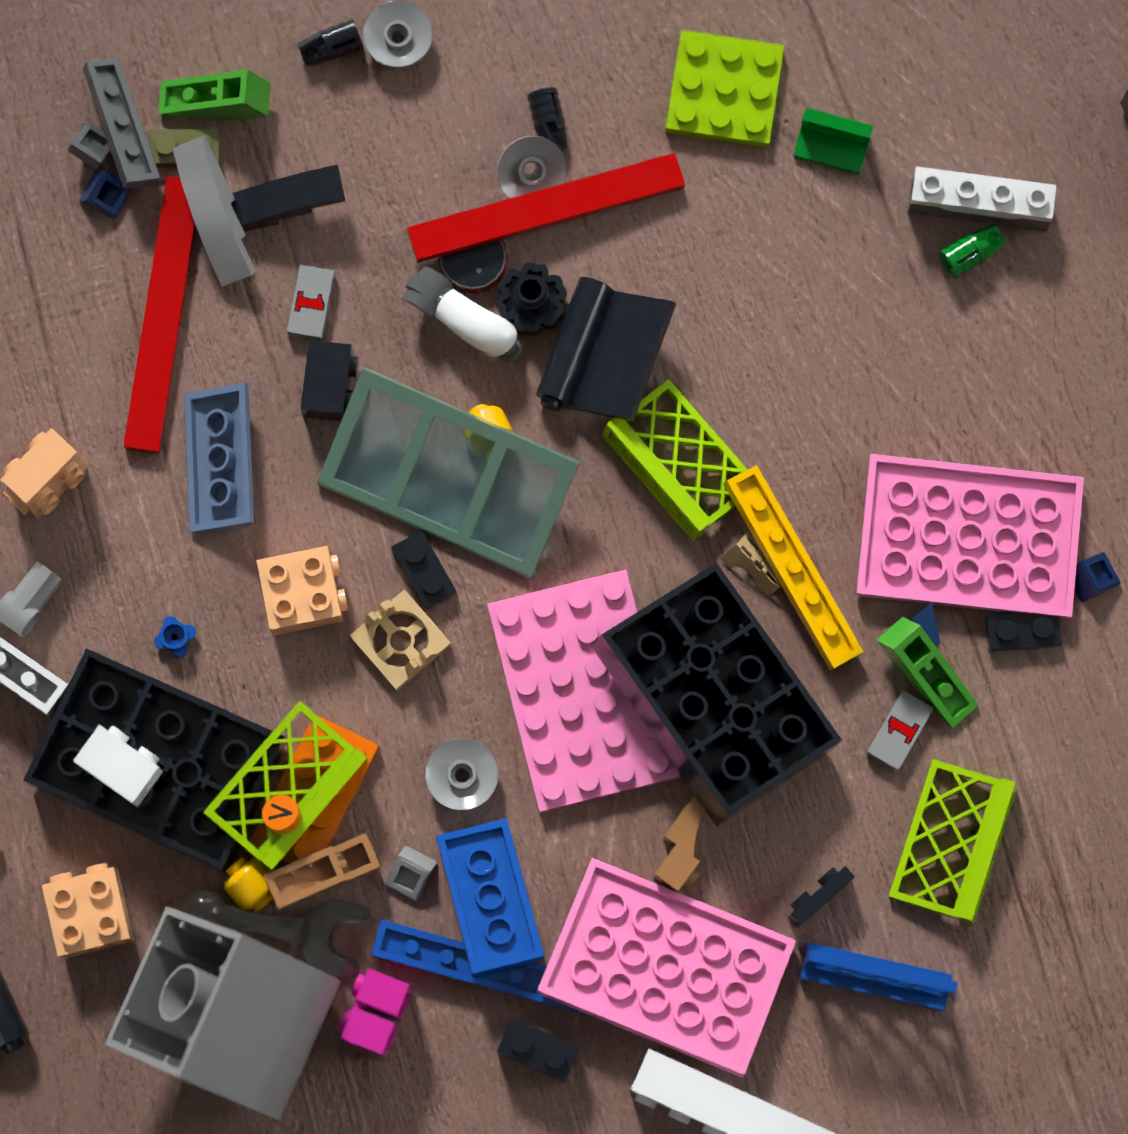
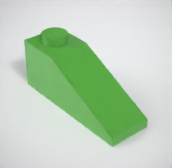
(216, 96)
(927, 670)

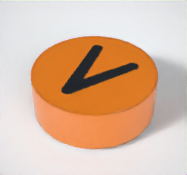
(281, 814)

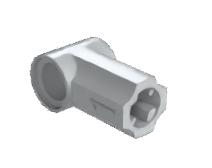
(22, 606)

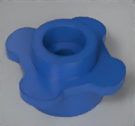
(170, 627)

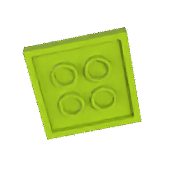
(724, 88)

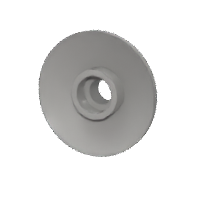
(395, 19)
(548, 161)
(456, 756)

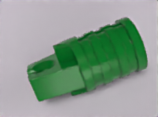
(971, 250)

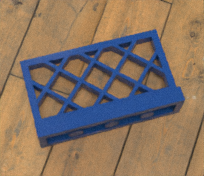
(877, 977)

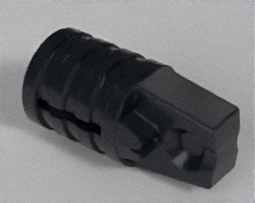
(330, 43)
(548, 116)

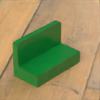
(832, 141)

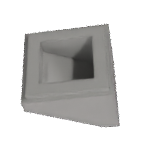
(410, 873)

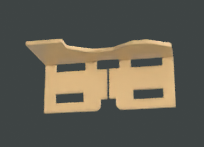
(739, 558)

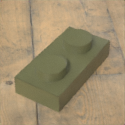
(164, 141)

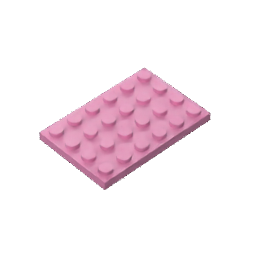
(970, 536)
(568, 709)
(666, 967)

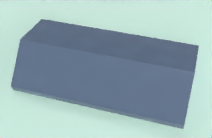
(219, 459)

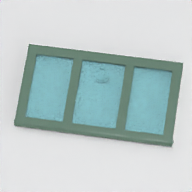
(448, 473)

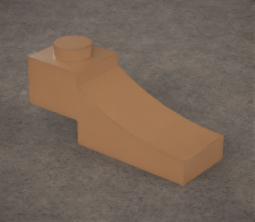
(680, 866)
(322, 871)

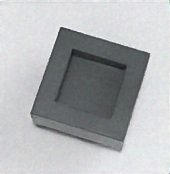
(90, 145)

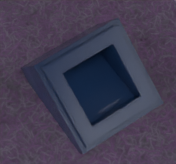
(104, 193)
(1094, 577)
(927, 621)

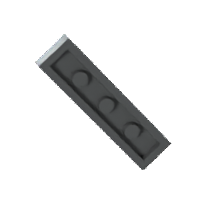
(121, 123)

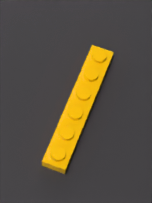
(793, 567)

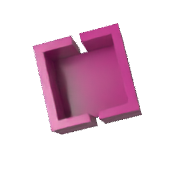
(381, 994)

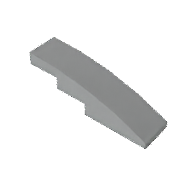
(212, 210)

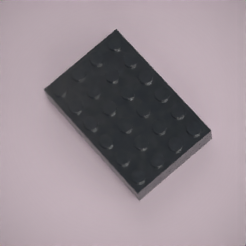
(716, 694)
(196, 749)

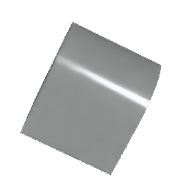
(223, 1012)

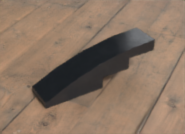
(287, 197)

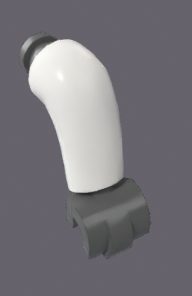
(471, 322)

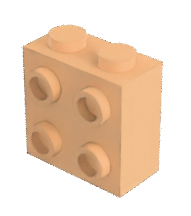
(43, 474)
(301, 590)
(87, 911)

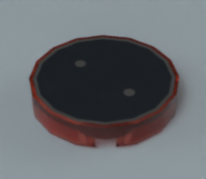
(475, 268)

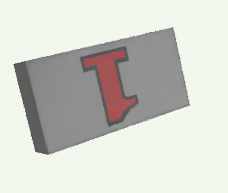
(311, 302)
(900, 730)

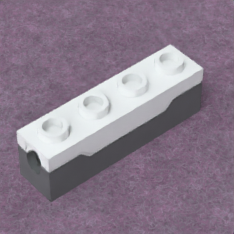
(982, 198)

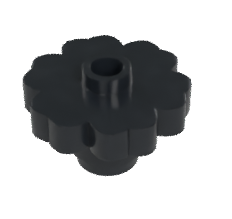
(534, 314)

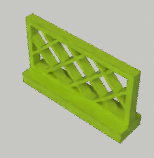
(653, 471)
(310, 805)
(983, 852)

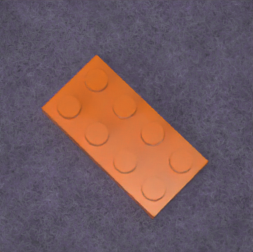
(325, 826)

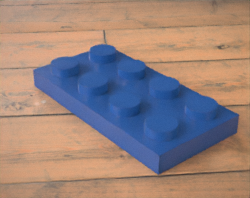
(489, 897)

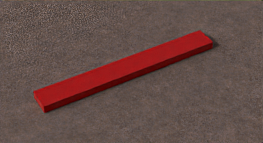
(545, 207)
(161, 322)

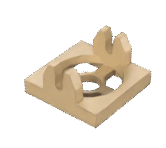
(401, 604)

